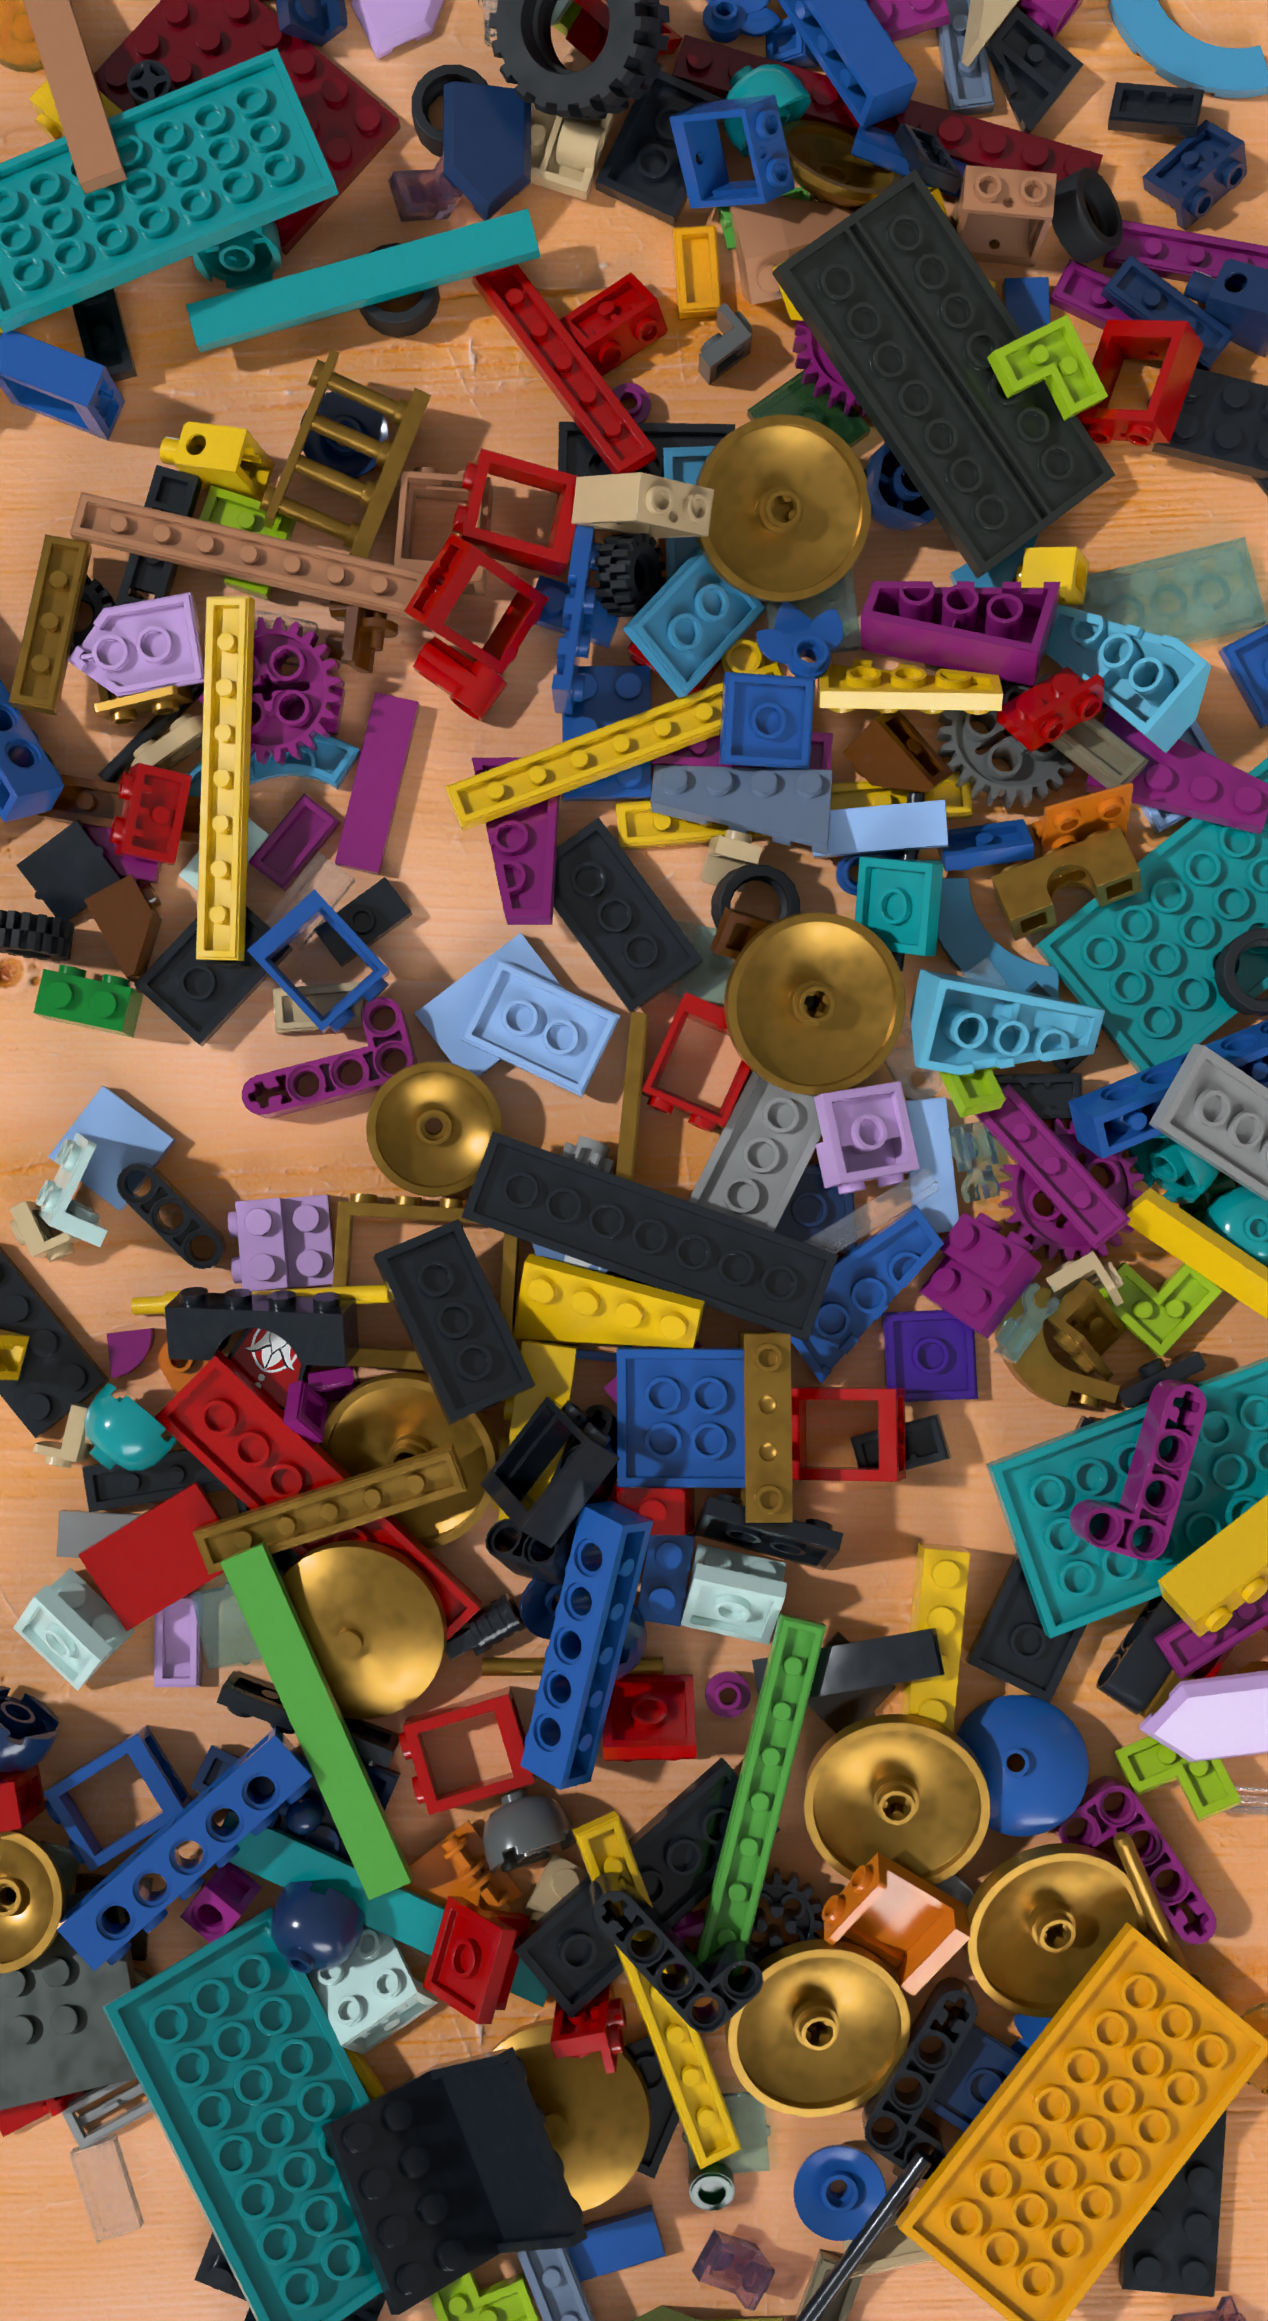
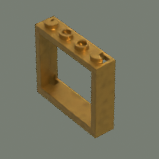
(411, 1208)

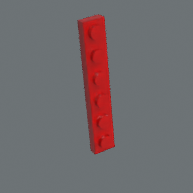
(565, 369)

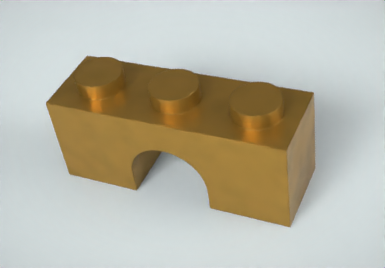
(1097, 863)

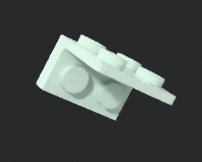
(56, 1197)
(371, 1993)

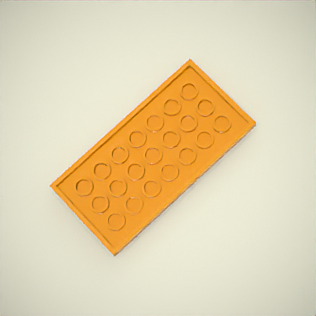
(1084, 2133)

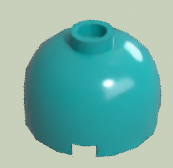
(766, 80)
(243, 259)
(1173, 1169)
(1241, 1220)
(124, 1433)

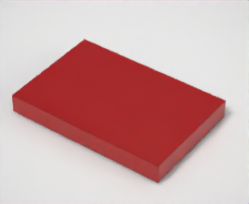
(153, 1557)

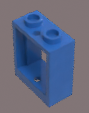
(708, 180)
(59, 384)
(293, 925)
(158, 1776)

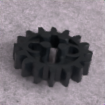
(800, 1921)

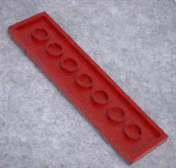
(262, 1461)

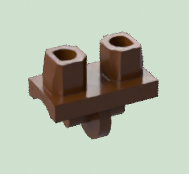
(361, 637)

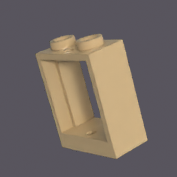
(642, 505)

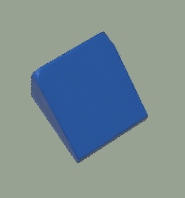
(787, 46)

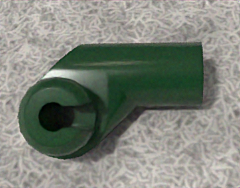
(1219, 1186)

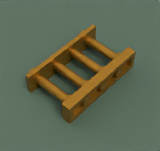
(388, 455)
(767, 1427)

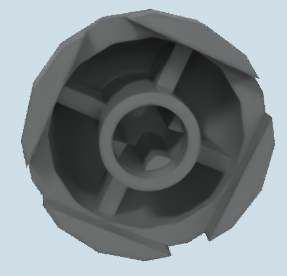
(525, 1830)

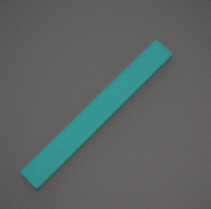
(363, 280)
(396, 1913)

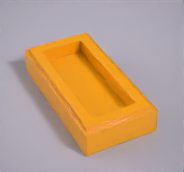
(697, 271)

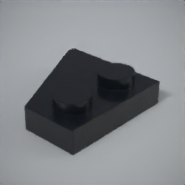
(1030, 68)

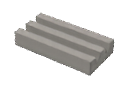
(76, 2122)

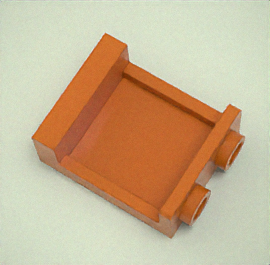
(898, 1920)

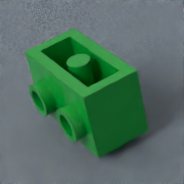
(88, 1002)

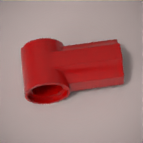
(469, 684)

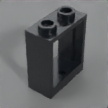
(529, 1457)

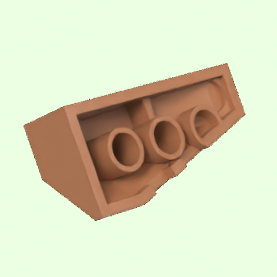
(773, 234)

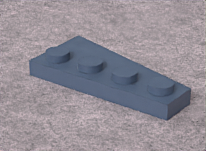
(767, 801)

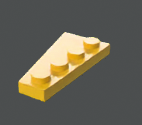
(907, 688)
(594, 1307)

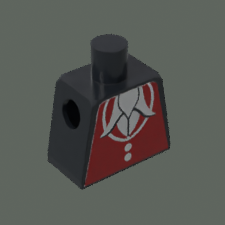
(268, 1363)

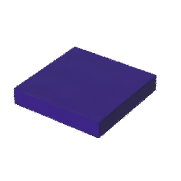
(929, 1355)

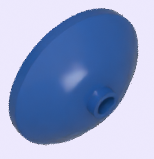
(1054, 1766)

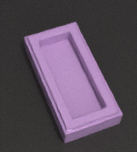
(177, 1646)

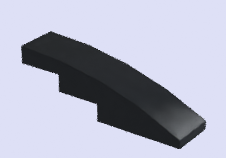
(871, 1663)

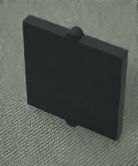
(68, 871)

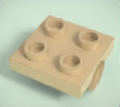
(566, 151)

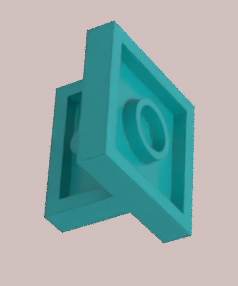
(900, 902)

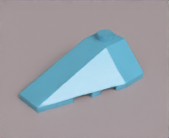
(1147, 676)
(983, 1025)

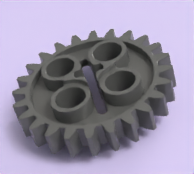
(1029, 771)

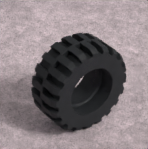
(600, 88)

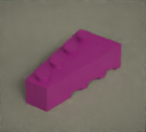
(962, 625)

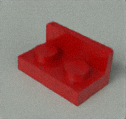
(616, 323)
(1052, 708)
(151, 813)
(591, 2030)

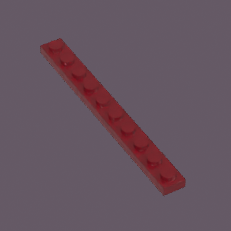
(964, 137)

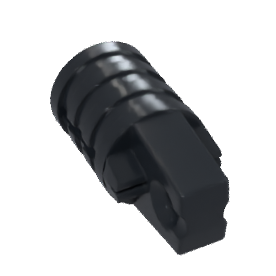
(486, 1628)

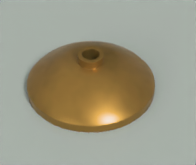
(828, 170)
(424, 1160)
(40, 1902)

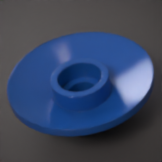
(843, 2213)

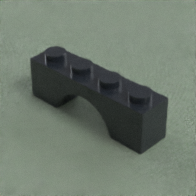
(316, 1327)

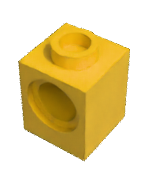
(1056, 565)

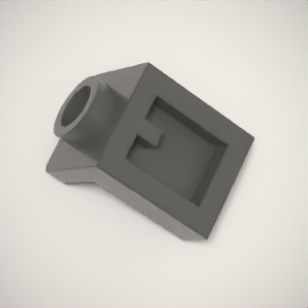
(725, 351)

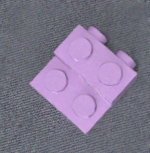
(865, 1137)
(283, 1242)

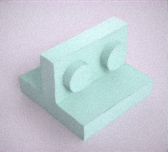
(734, 1594)
(72, 1628)

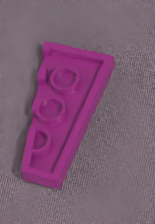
(1191, 782)
(524, 856)

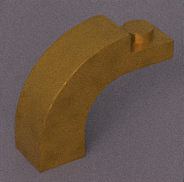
(1045, 1376)

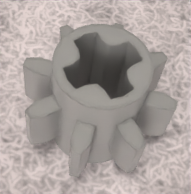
(589, 1153)

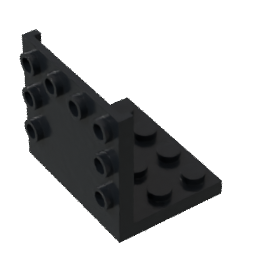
(452, 2175)

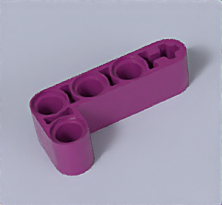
(330, 1068)
(1146, 1468)
(1155, 1854)

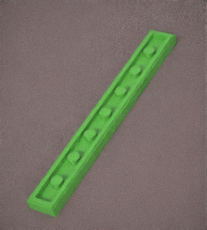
(317, 1720)
(762, 1784)

